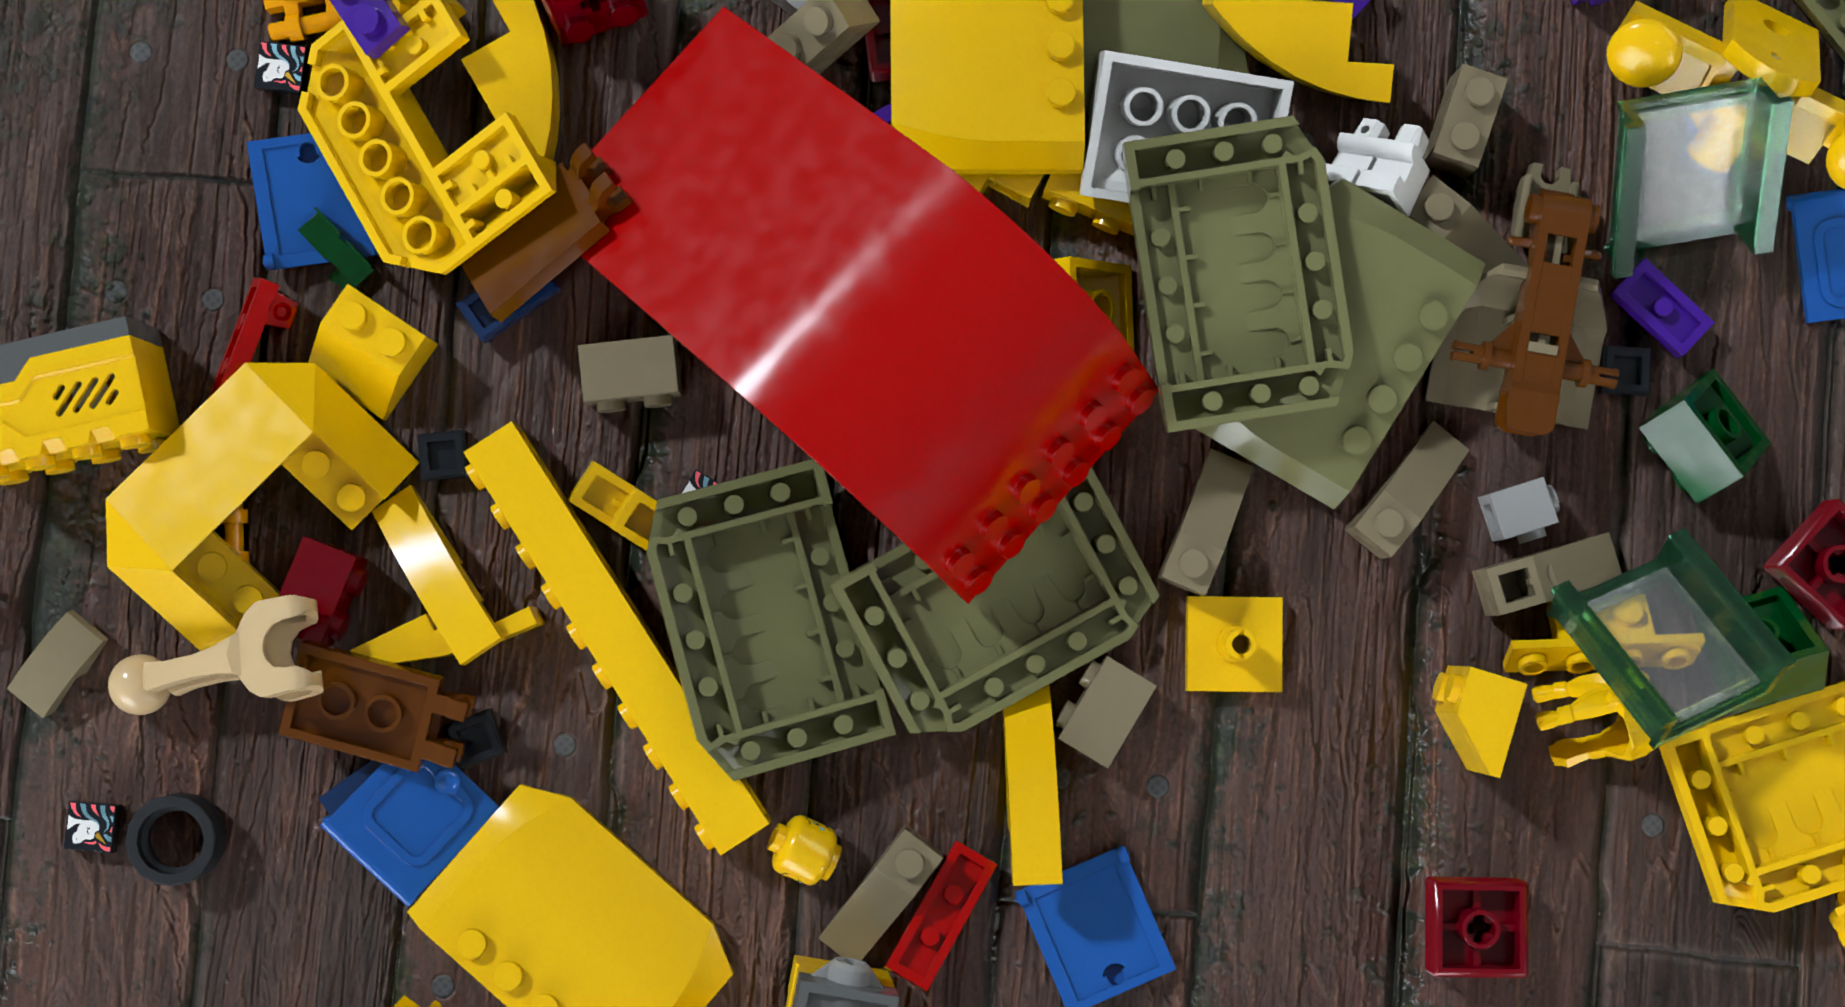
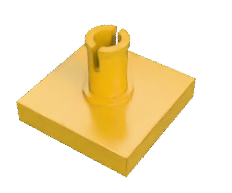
(1233, 644)

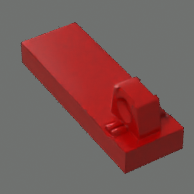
(261, 307)
(940, 916)

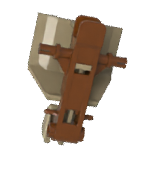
(1535, 331)

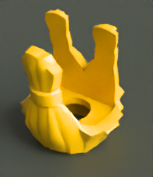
(1595, 698)

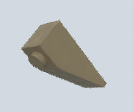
(1461, 224)
(1407, 492)
(1205, 524)
(882, 895)

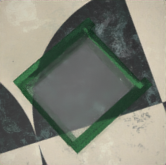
(1698, 168)
(1673, 640)

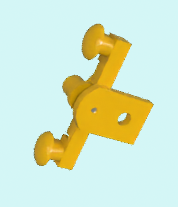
(1759, 43)

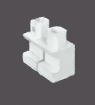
(1383, 166)

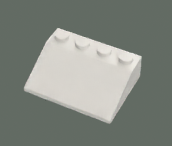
(1158, 97)

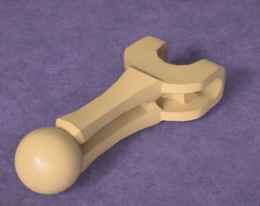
(255, 655)

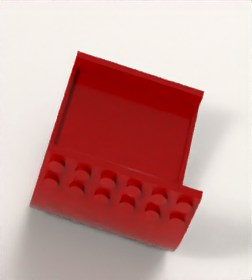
(863, 300)

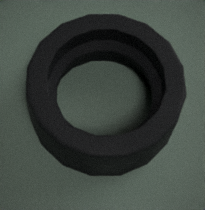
(140, 847)

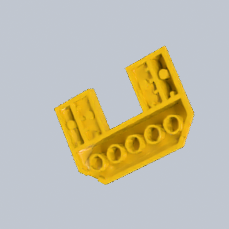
(404, 187)
(256, 421)

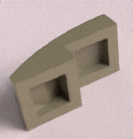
(56, 663)

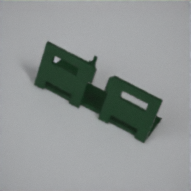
(326, 240)

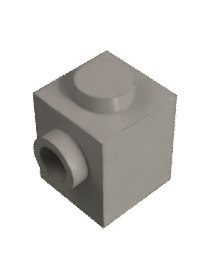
(1520, 511)

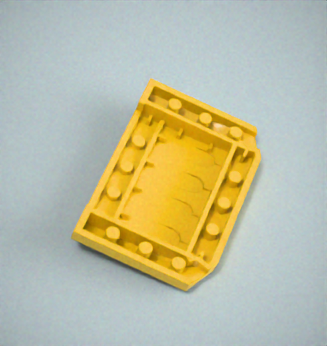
(991, 83)
(1767, 800)
(569, 915)

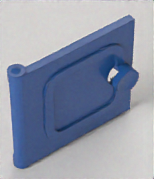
(288, 183)
(1820, 252)
(409, 824)
(1096, 930)

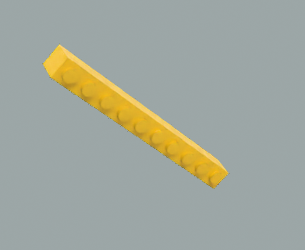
(613, 632)

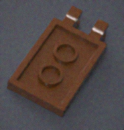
(548, 236)
(376, 709)

